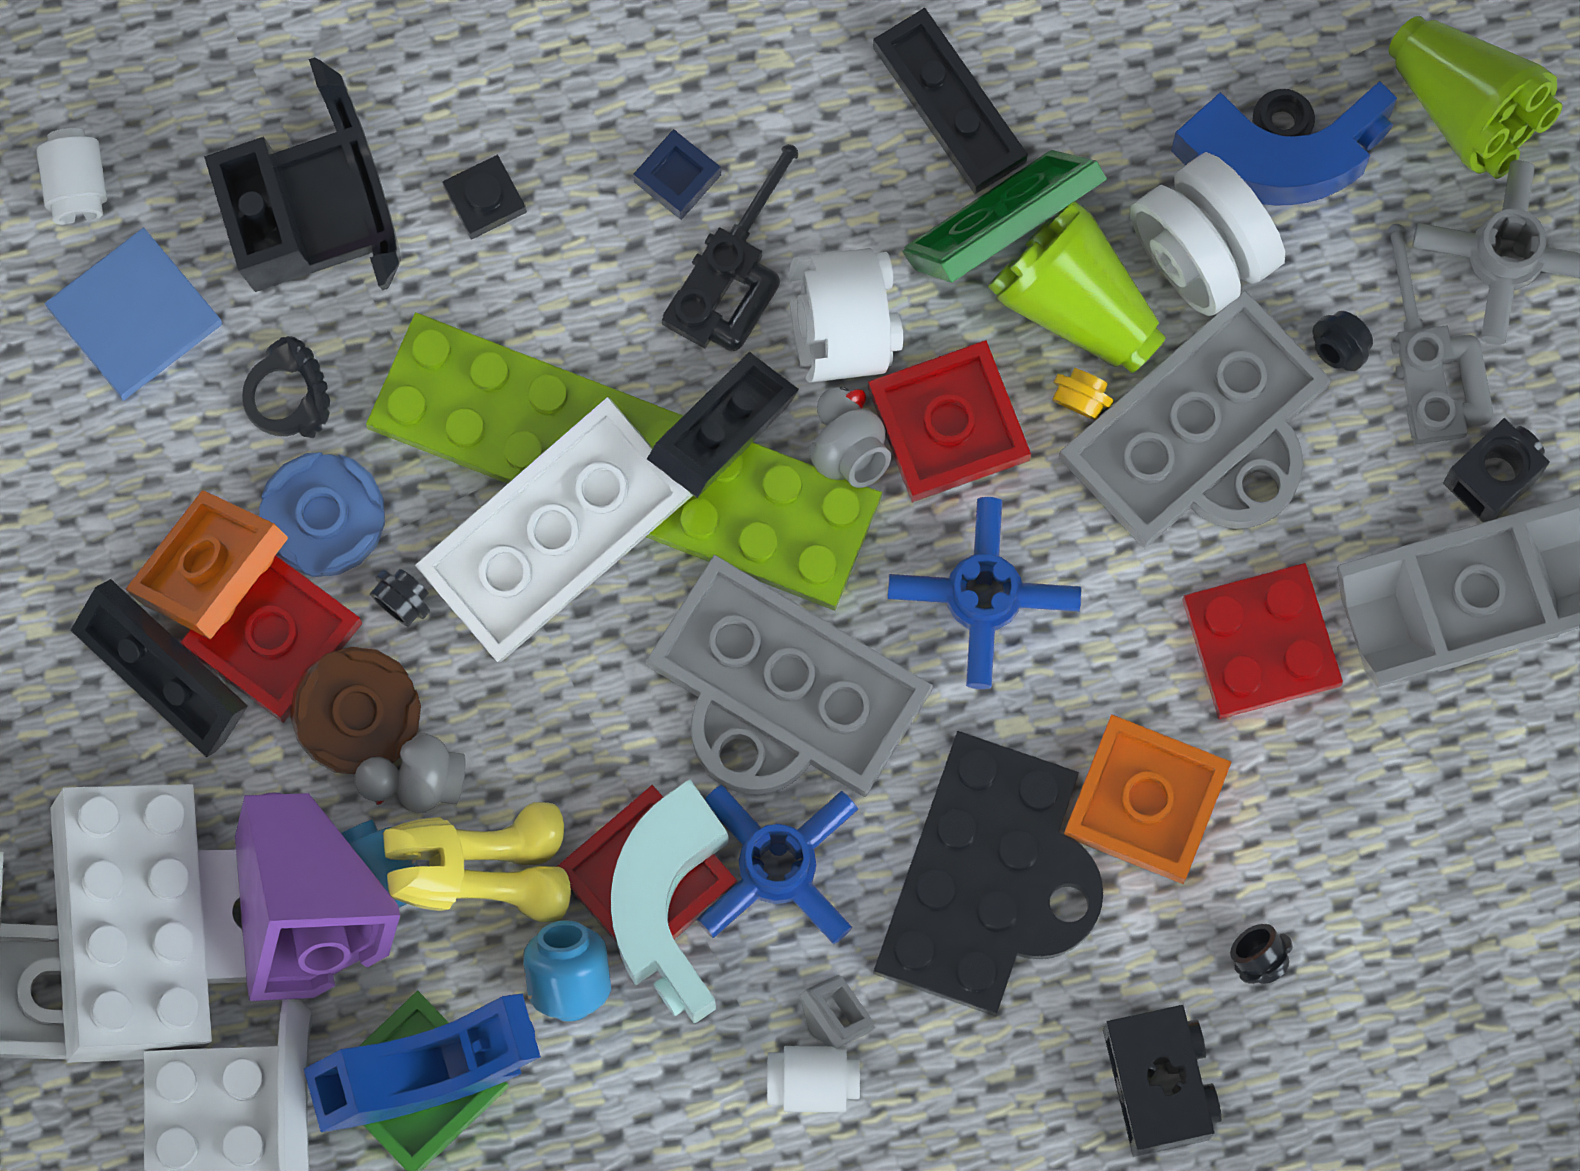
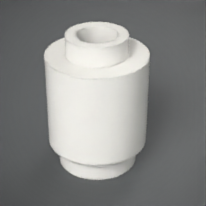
(71, 175)
(812, 1078)

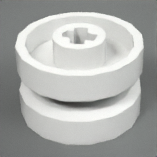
(1208, 233)

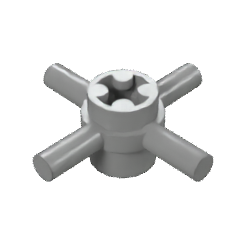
(1504, 273)

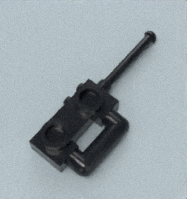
(726, 259)

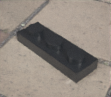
(950, 101)
(722, 424)
(158, 667)

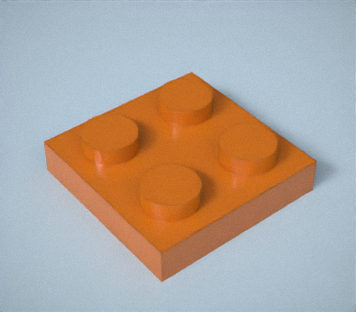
(207, 564)
(1147, 799)

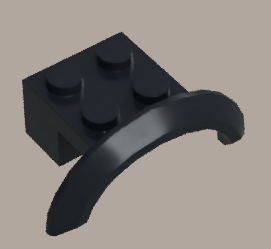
(308, 202)

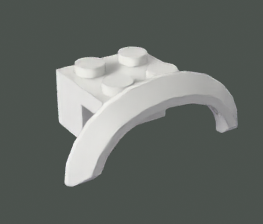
(230, 1104)

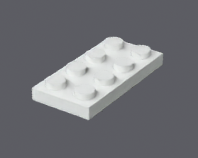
(552, 530)

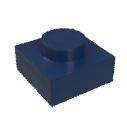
(677, 174)

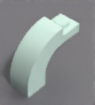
(653, 861)

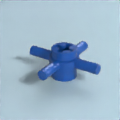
(984, 568)
(778, 839)

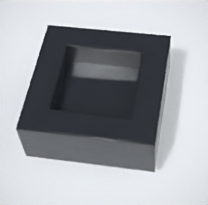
(484, 197)

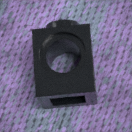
(1478, 489)

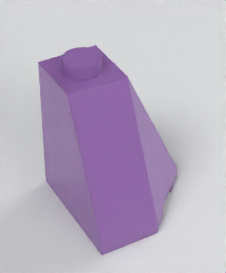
(304, 899)

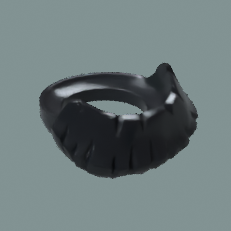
(291, 356)

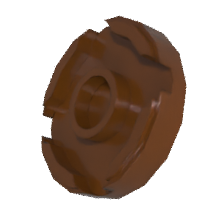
(354, 709)

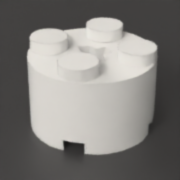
(844, 314)

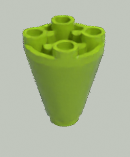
(1475, 92)
(1080, 291)

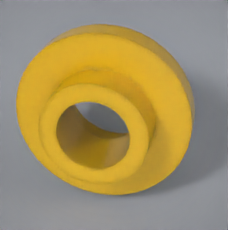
(1082, 393)

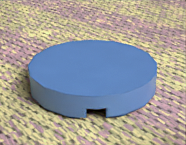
(324, 536)

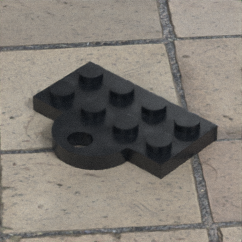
(988, 877)

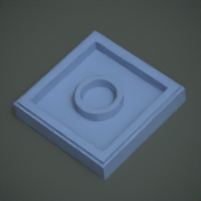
(133, 313)

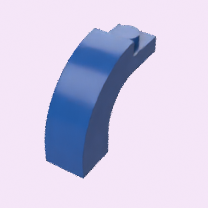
(1287, 167)
(424, 1069)

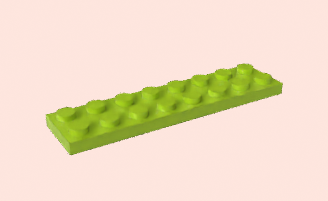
(506, 409)

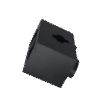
(1151, 1117)

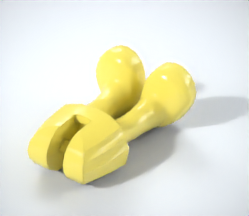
(531, 840)

